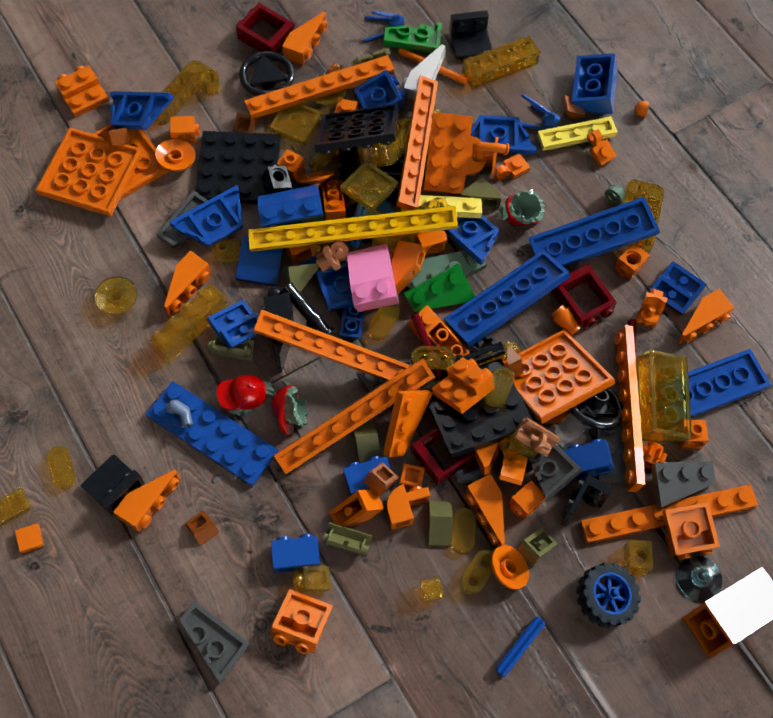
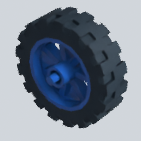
(625, 583)

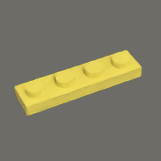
(575, 133)
(465, 206)

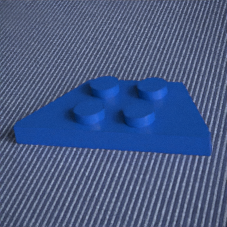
(137, 109)
(507, 129)
(212, 219)
(474, 236)

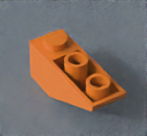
(301, 41)
(333, 200)
(406, 263)
(187, 277)
(711, 310)
(438, 332)
(141, 503)
(488, 503)

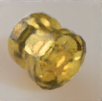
(431, 588)

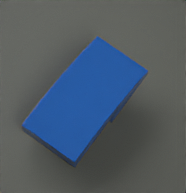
(352, 323)

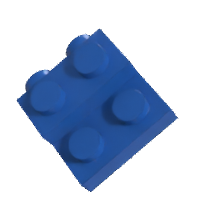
(381, 91)
(335, 287)

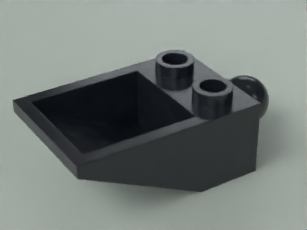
(280, 305)

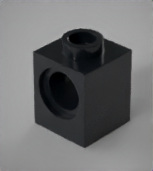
(280, 174)

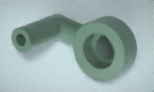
(615, 195)

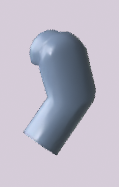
(182, 410)
(463, 477)

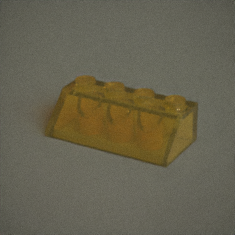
(663, 397)

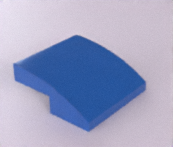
(258, 266)
(679, 287)
(234, 324)

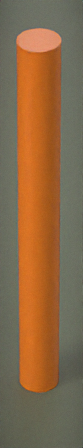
(443, 71)

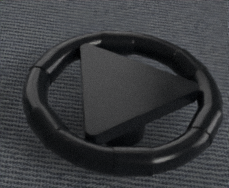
(266, 73)
(598, 407)

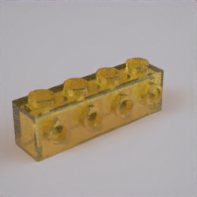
(500, 61)
(188, 323)

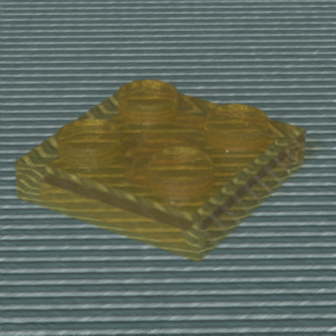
(296, 123)
(369, 186)

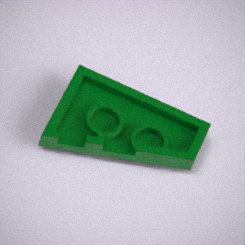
(419, 38)
(441, 290)

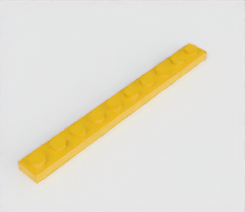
(353, 228)

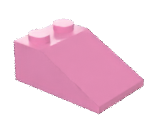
(371, 278)

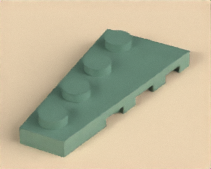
(437, 264)

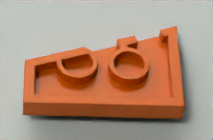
(405, 418)

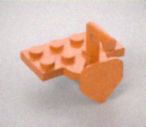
(457, 154)

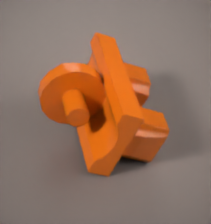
(651, 308)

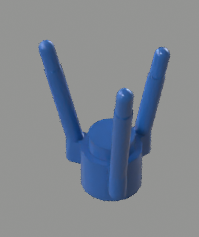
(392, 19)
(549, 120)

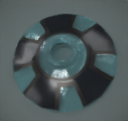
(692, 585)

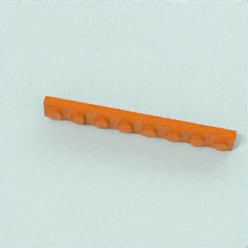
(317, 87)
(417, 144)
(328, 346)
(630, 413)
(352, 416)
(651, 518)

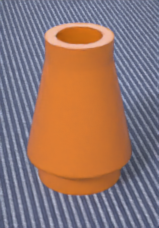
(566, 320)

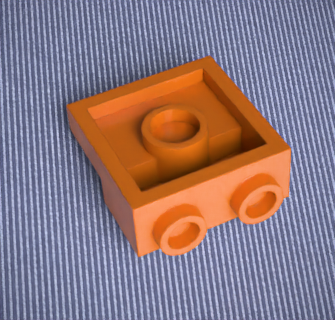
(81, 90)
(464, 385)
(690, 530)
(300, 622)

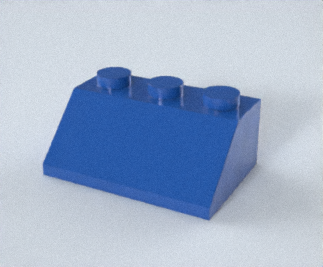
(595, 83)
(290, 207)

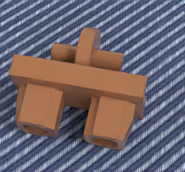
(330, 256)
(536, 436)

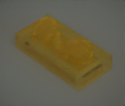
(13, 506)

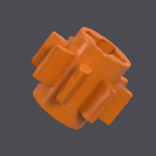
(653, 454)

